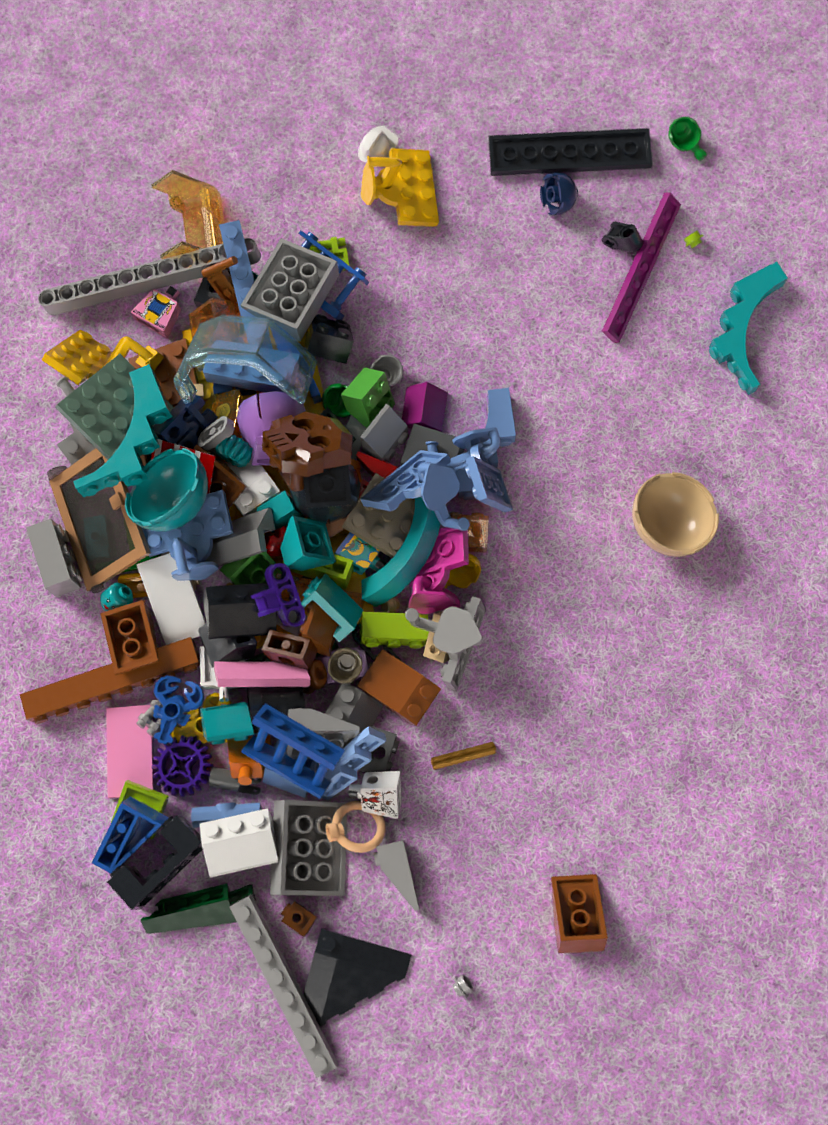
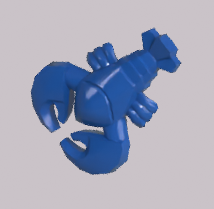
(175, 706)

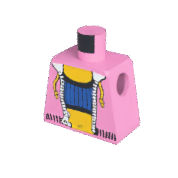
(158, 311)

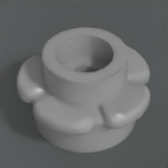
(463, 986)

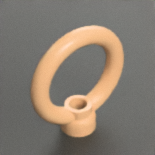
(335, 830)

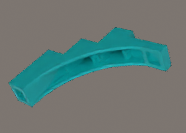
(732, 345)
(140, 440)

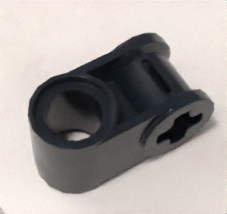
(623, 237)

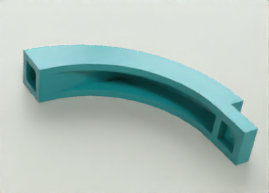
(407, 561)

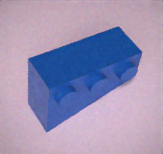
(127, 833)

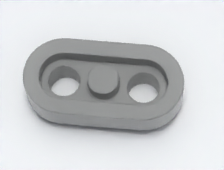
(215, 433)

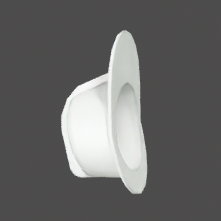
(377, 143)

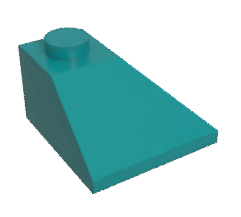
(306, 544)

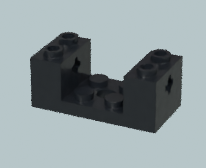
(137, 890)

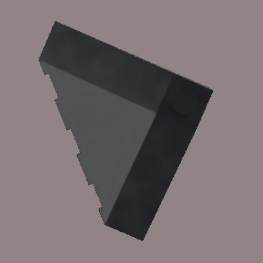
(348, 972)

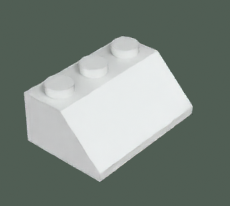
(239, 842)

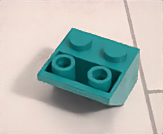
(226, 722)

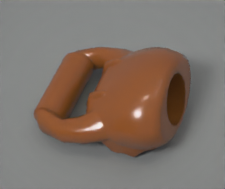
(318, 677)

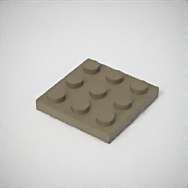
(380, 527)

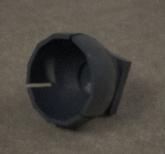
(328, 494)

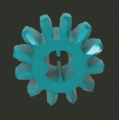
(234, 451)

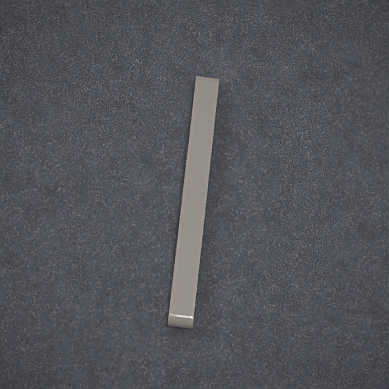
(140, 282)

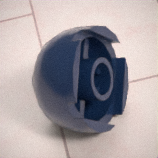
(558, 189)

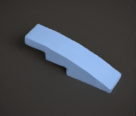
(355, 757)

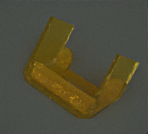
(200, 209)

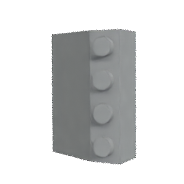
(291, 287)
(305, 856)

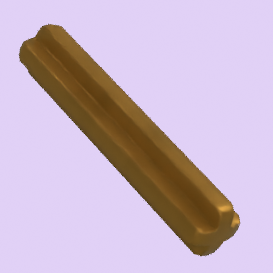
(463, 755)

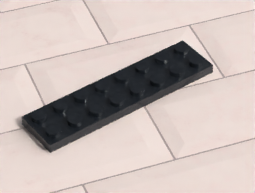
(570, 151)

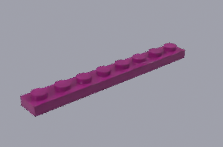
(641, 268)

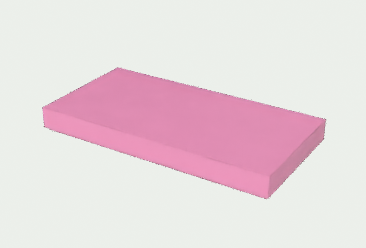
(260, 674)
(128, 749)

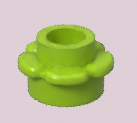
(693, 239)

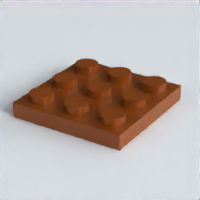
(168, 367)

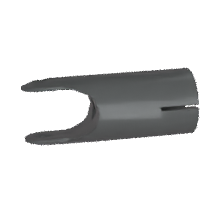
(222, 779)

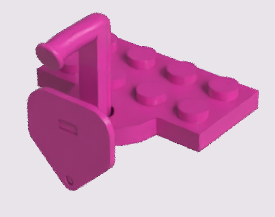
(428, 586)

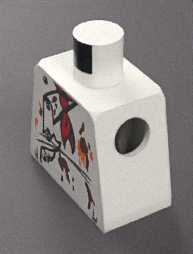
(379, 793)

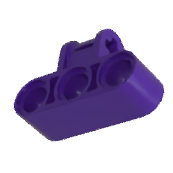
(271, 601)

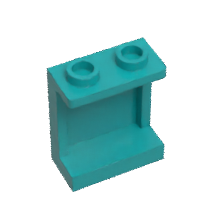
(334, 603)

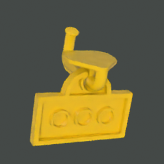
(403, 184)
(83, 356)

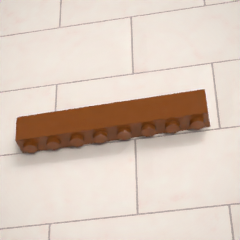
(103, 683)

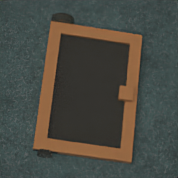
(97, 525)

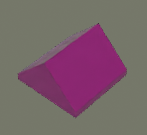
(425, 406)

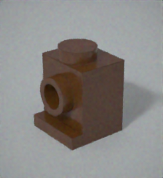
(307, 918)

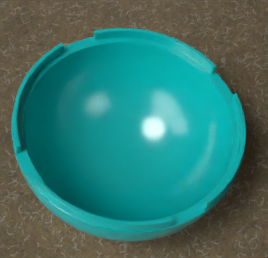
(170, 494)

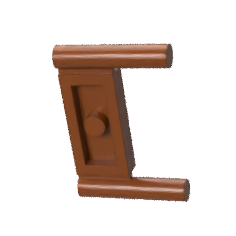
(222, 280)

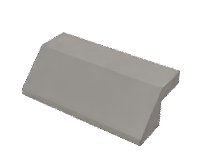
(245, 541)

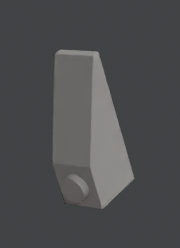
(396, 867)

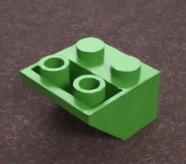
(367, 395)

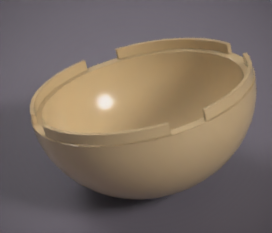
(675, 514)

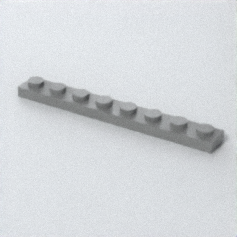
(284, 986)

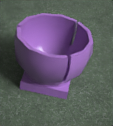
(251, 425)

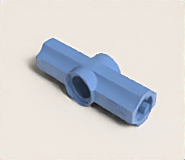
(220, 811)

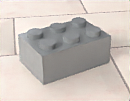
(54, 557)

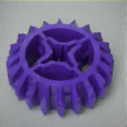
(191, 760)

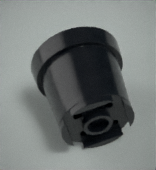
(277, 697)

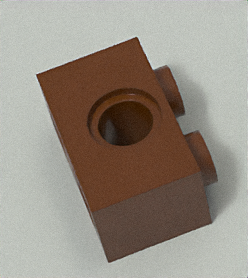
(289, 649)

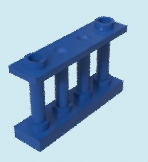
(358, 275)
(301, 739)

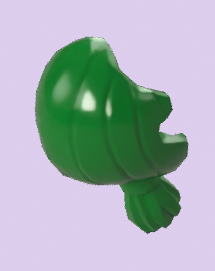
(685, 136)
(333, 400)

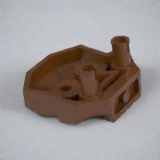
(306, 445)

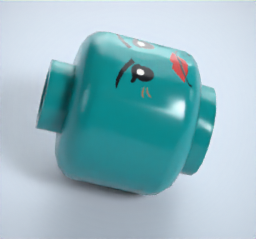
(116, 596)

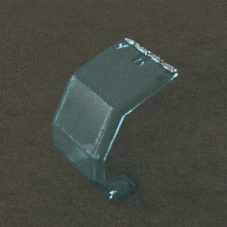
(248, 343)

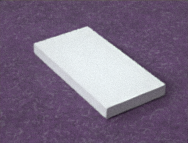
(171, 600)

